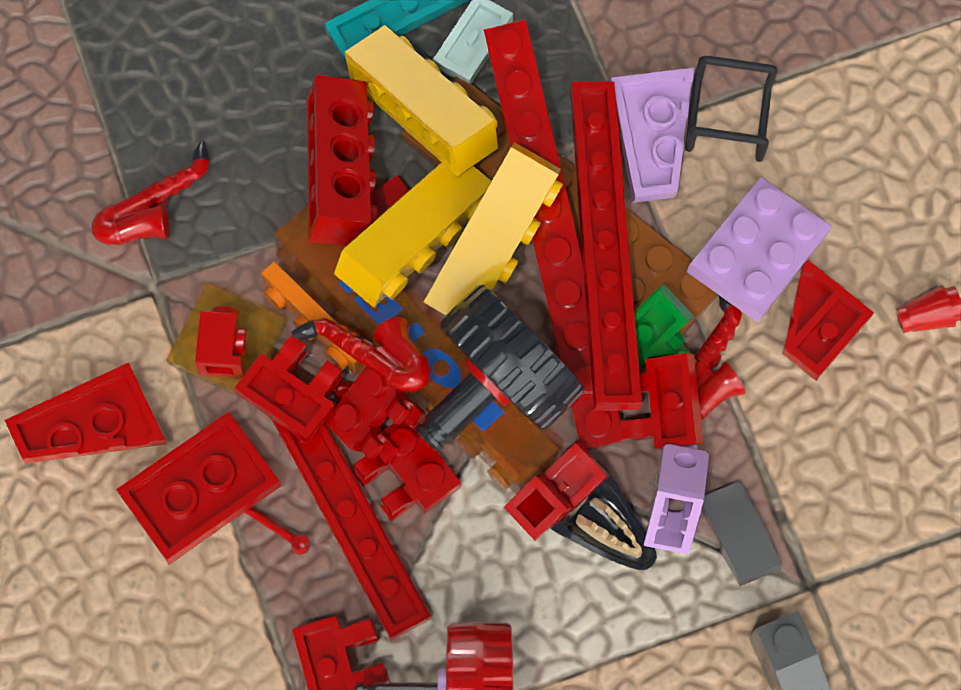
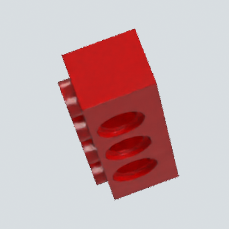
(339, 160)

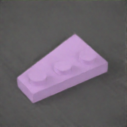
(652, 130)

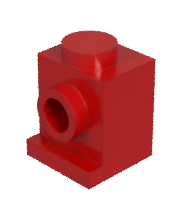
(220, 343)

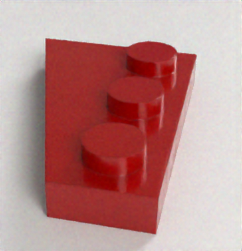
(88, 420)

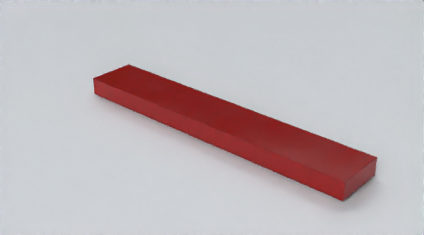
(357, 531)

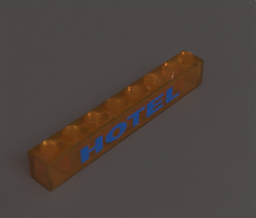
(498, 435)

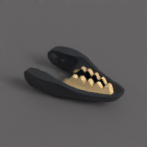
(609, 528)

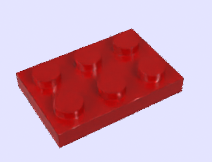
(198, 488)

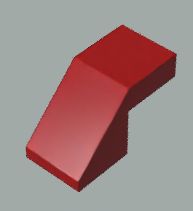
(556, 492)

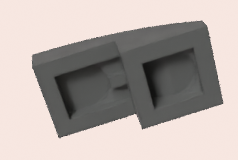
(740, 534)

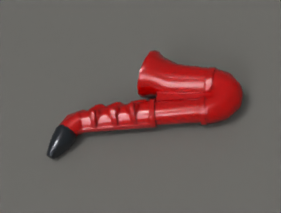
(136, 217)
(395, 359)
(724, 383)

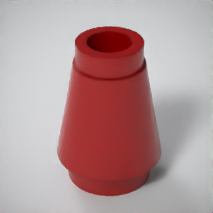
(931, 311)

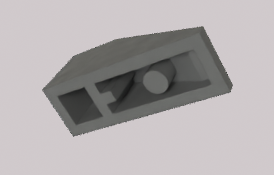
(788, 655)

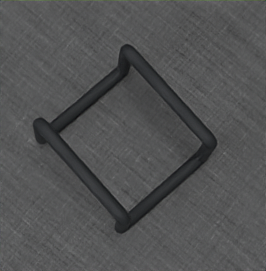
(760, 139)

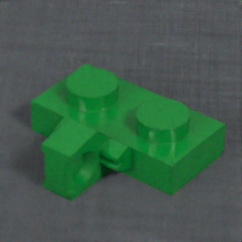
(659, 325)

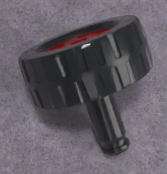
(503, 364)

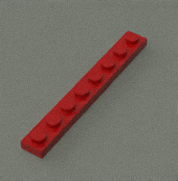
(605, 247)

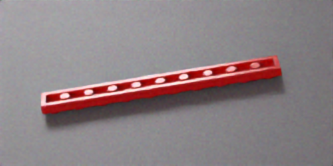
(556, 236)

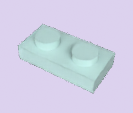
(466, 45)

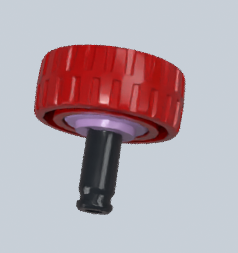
(476, 659)

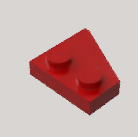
(821, 321)

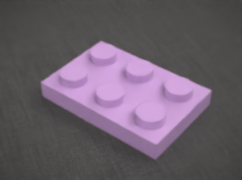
(759, 249)

